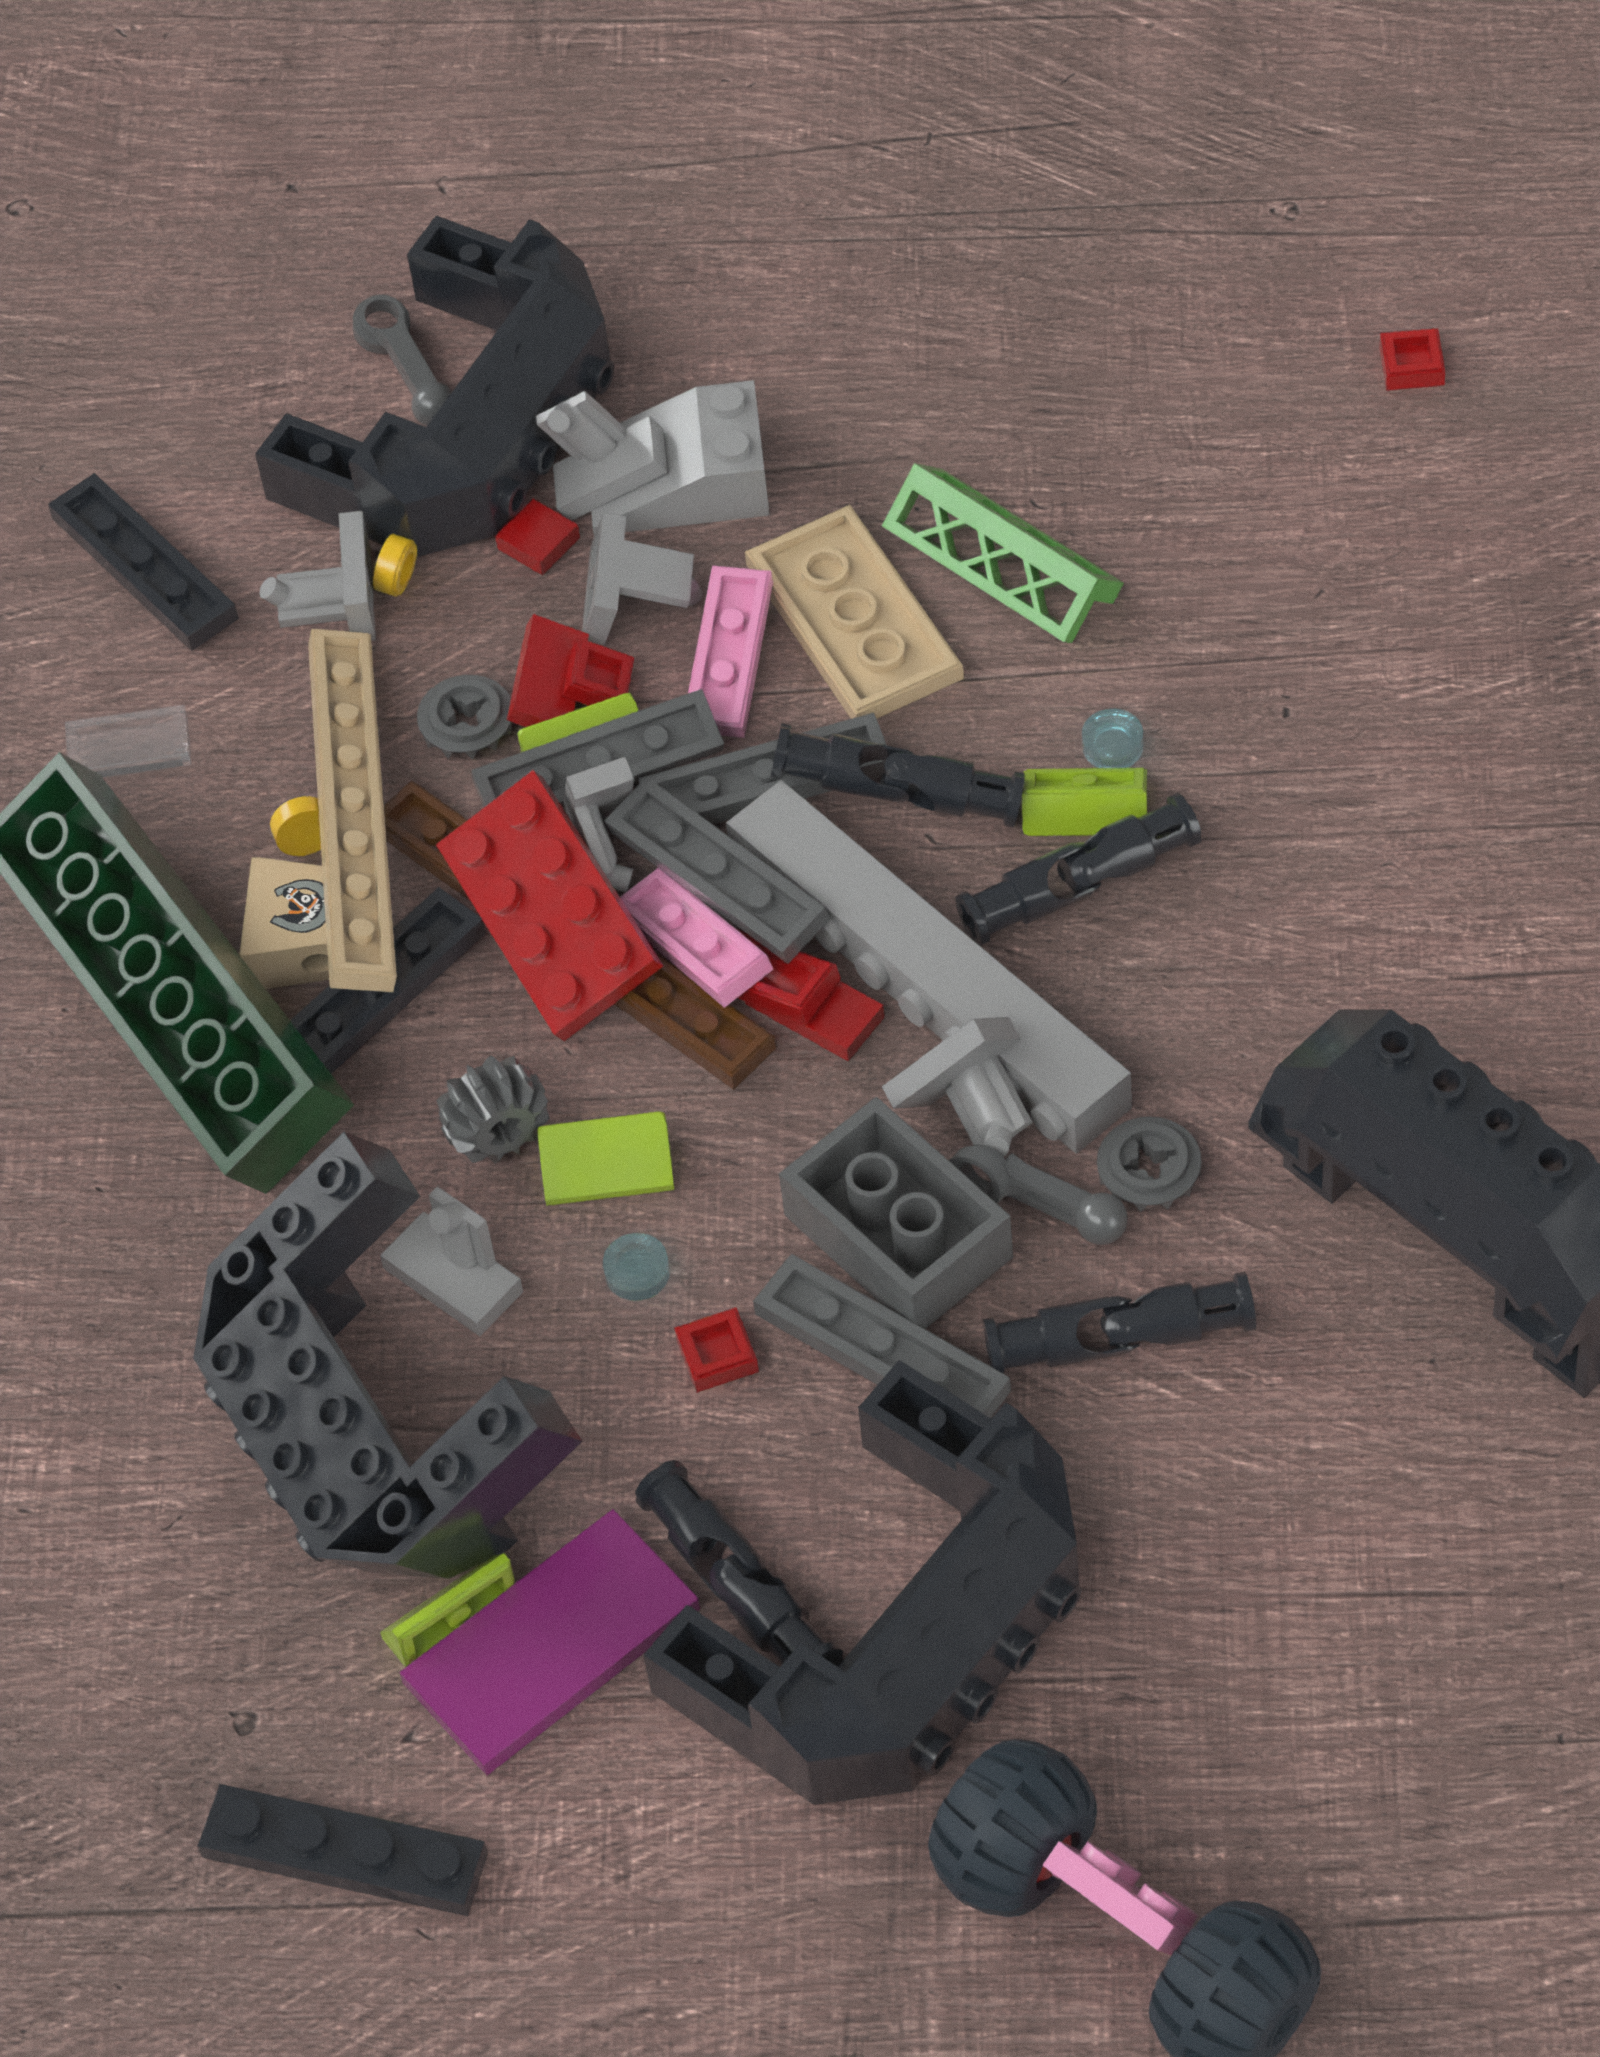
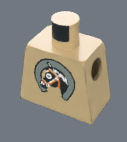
(285, 923)

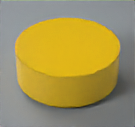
(395, 565)
(297, 826)

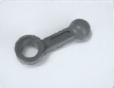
(398, 343)
(1097, 1216)

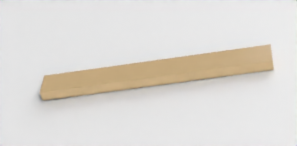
(351, 812)

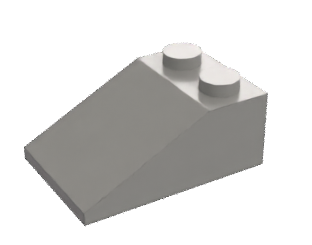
(710, 462)

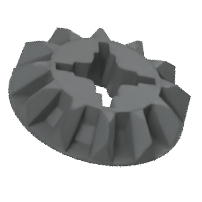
(469, 696)
(1164, 1144)

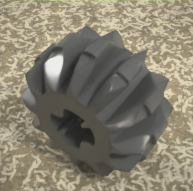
(493, 1109)

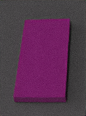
(548, 1641)

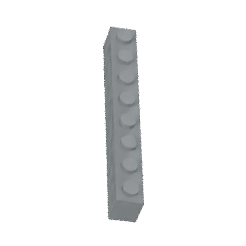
(934, 967)

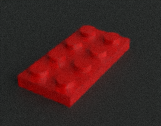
(549, 905)

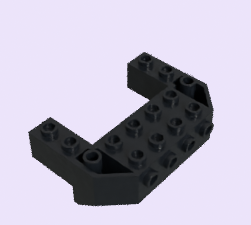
(484, 443)
(1458, 1162)
(309, 1419)
(939, 1644)

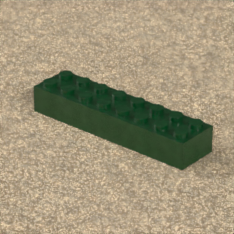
(166, 976)

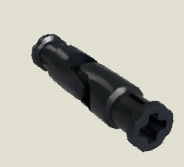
(926, 781)
(1112, 852)
(1163, 1316)
(752, 1593)

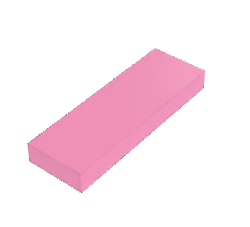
(731, 644)
(695, 938)

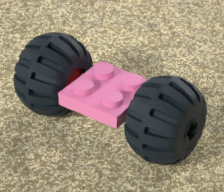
(1024, 1827)

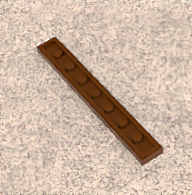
(665, 1003)

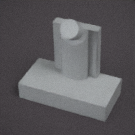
(604, 454)
(632, 571)
(331, 592)
(589, 801)
(974, 1080)
(453, 1263)

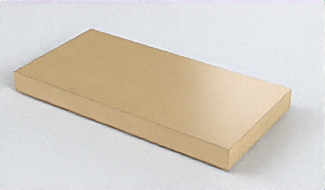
(855, 615)

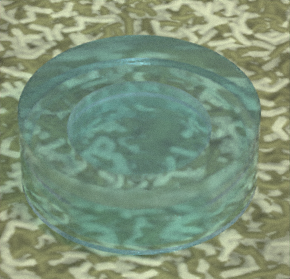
(1112, 739)
(636, 1266)

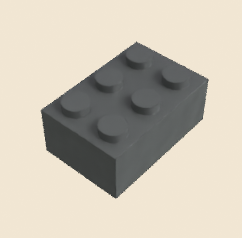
(896, 1214)

